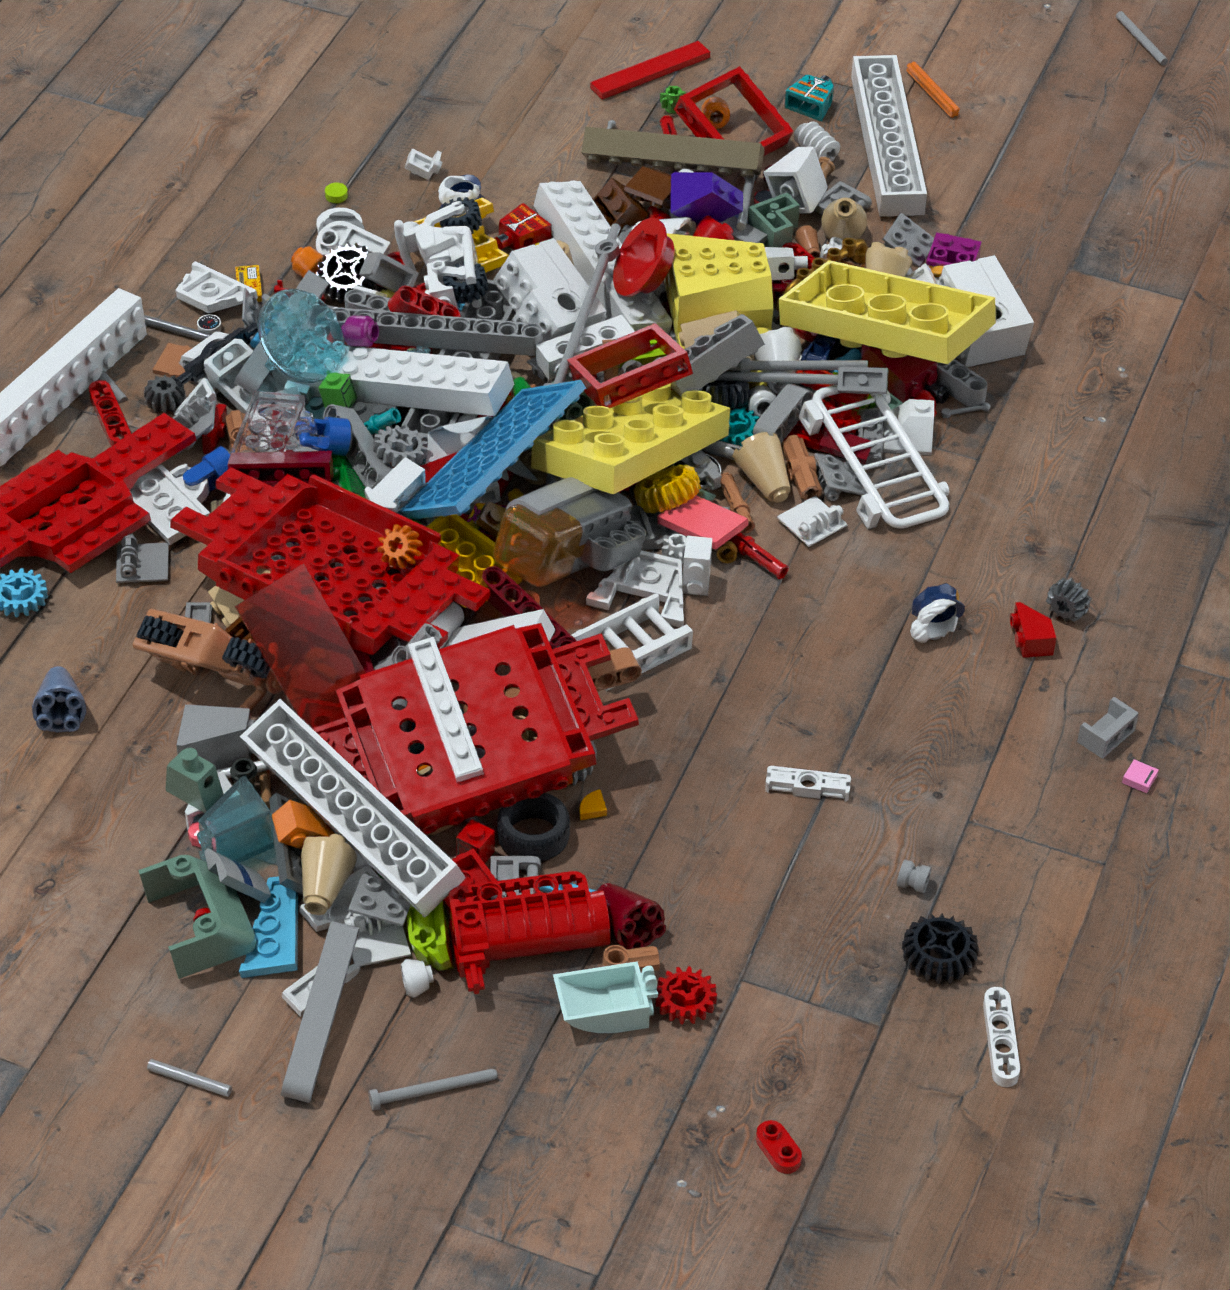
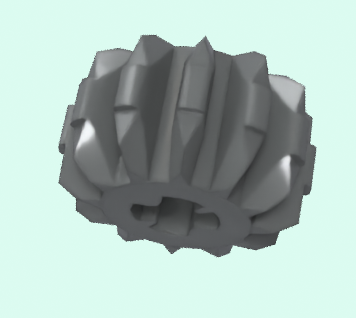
(164, 394)
(1068, 599)

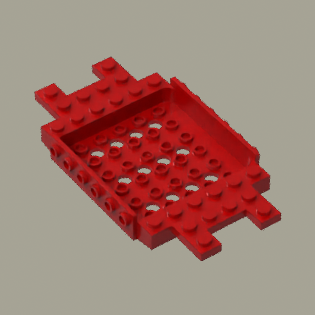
(264, 518)
(552, 689)

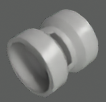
(914, 876)

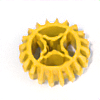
(667, 488)

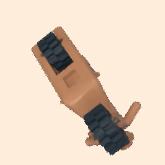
(197, 644)

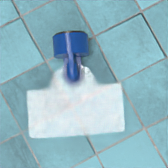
(278, 424)

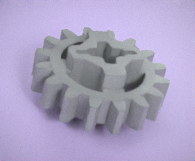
(399, 443)

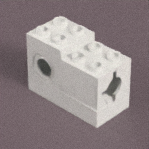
(545, 289)
(1013, 322)

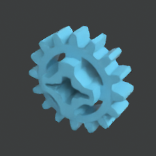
(22, 592)

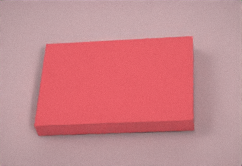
(703, 519)

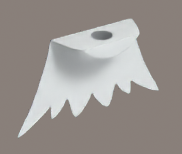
(453, 437)

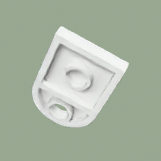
(350, 233)

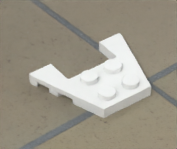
(644, 577)

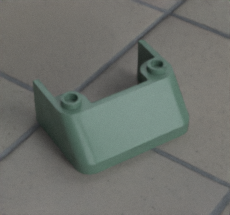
(219, 934)

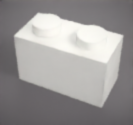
(697, 565)

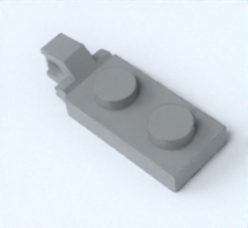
(705, 468)

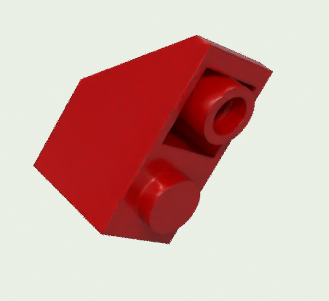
(1033, 631)

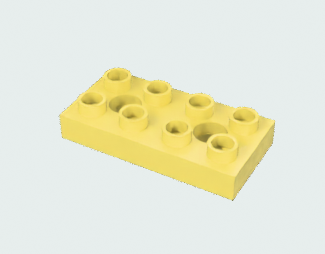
(632, 440)

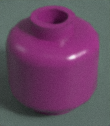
(360, 331)

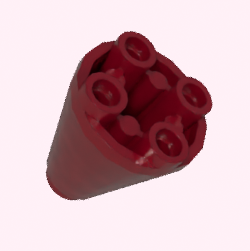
(632, 917)

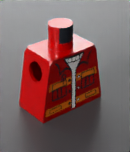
(522, 228)

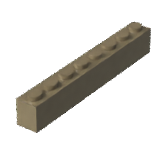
(672, 151)

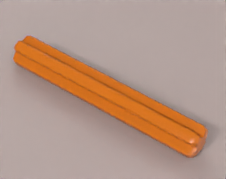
(933, 89)

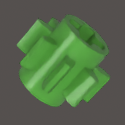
(671, 98)

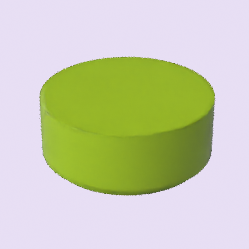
(336, 192)

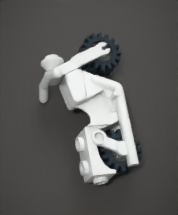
(447, 252)

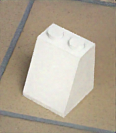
(800, 176)

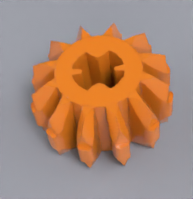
(404, 537)

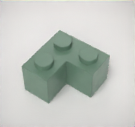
(776, 219)

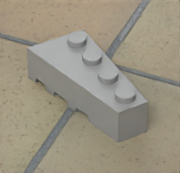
(719, 352)

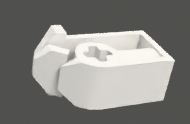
(397, 486)

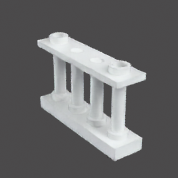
(654, 651)

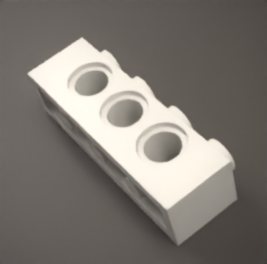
(550, 353)

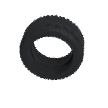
(544, 845)

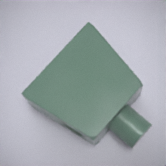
(193, 780)

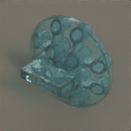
(300, 336)

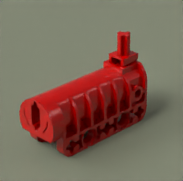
(524, 922)

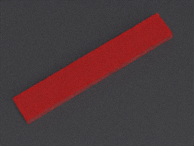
(650, 70)

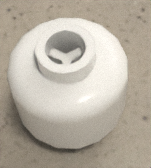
(760, 399)

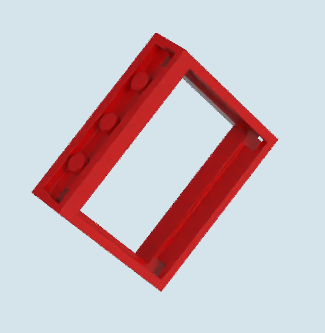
(702, 126)
(637, 381)

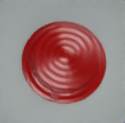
(643, 259)

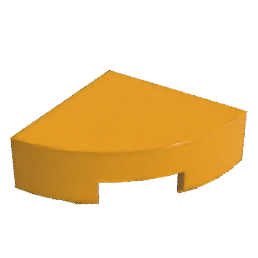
(593, 806)

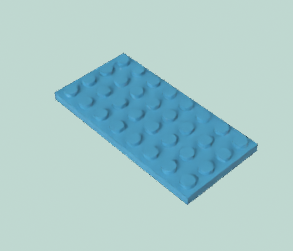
(492, 451)

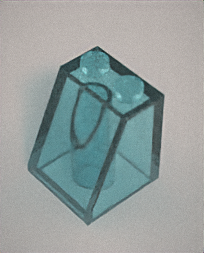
(237, 824)

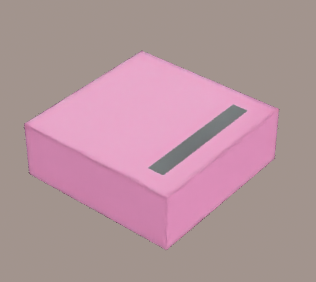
(1140, 776)

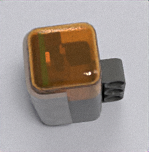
(565, 531)

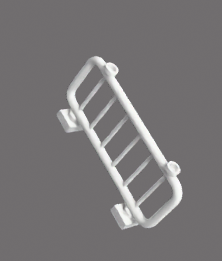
(871, 504)

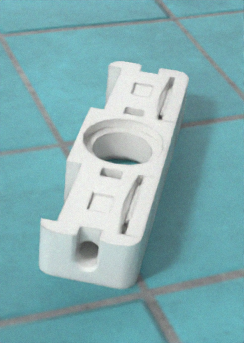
(790, 780)

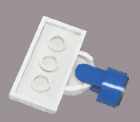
(168, 492)

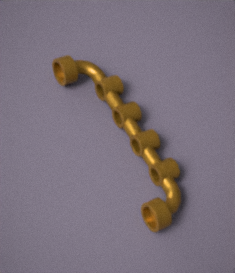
(850, 248)

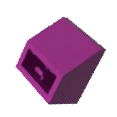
(952, 249)

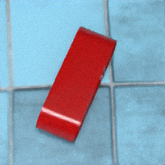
(414, 301)

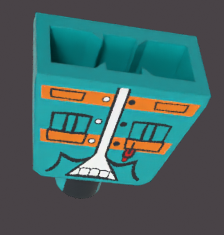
(810, 96)

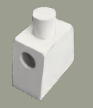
(779, 255)

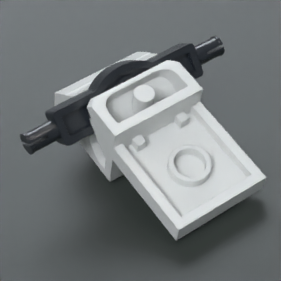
(220, 361)

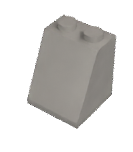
(215, 733)

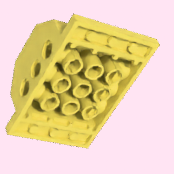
(718, 278)

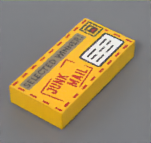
(251, 277)

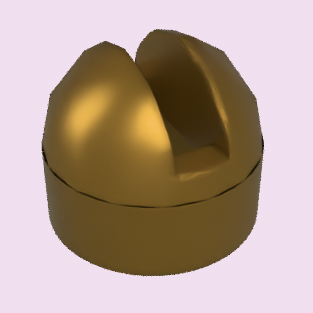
(729, 555)

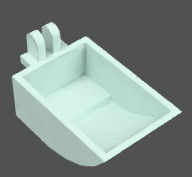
(607, 997)

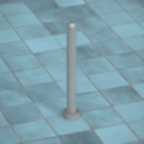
(377, 1099)

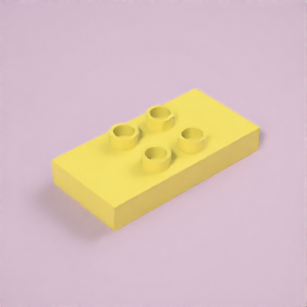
(887, 312)

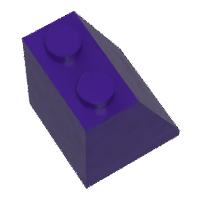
(704, 194)

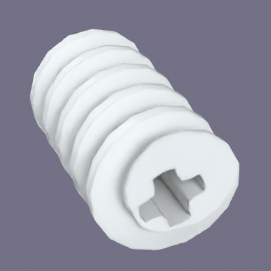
(815, 136)

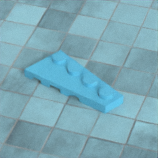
(274, 933)

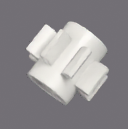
(674, 546)

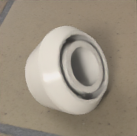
(416, 977)

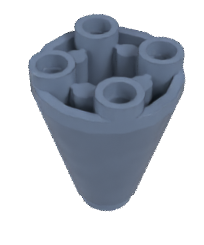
(58, 702)

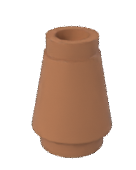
(808, 239)

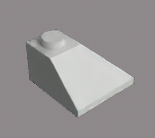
(917, 421)

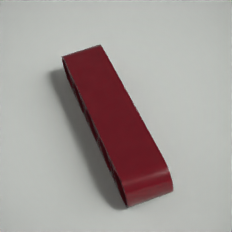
(523, 602)

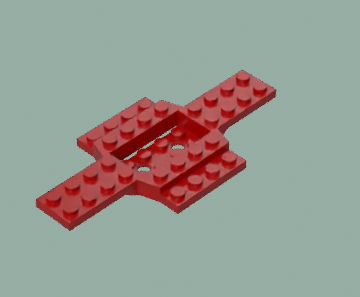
(88, 529)

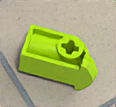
(431, 937)

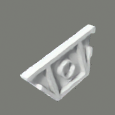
(211, 289)

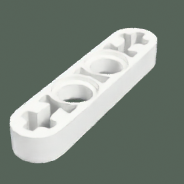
(1001, 1036)

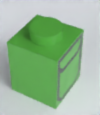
(338, 390)

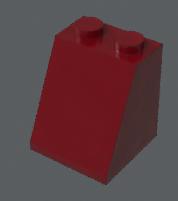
(905, 374)

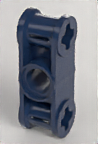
(822, 348)

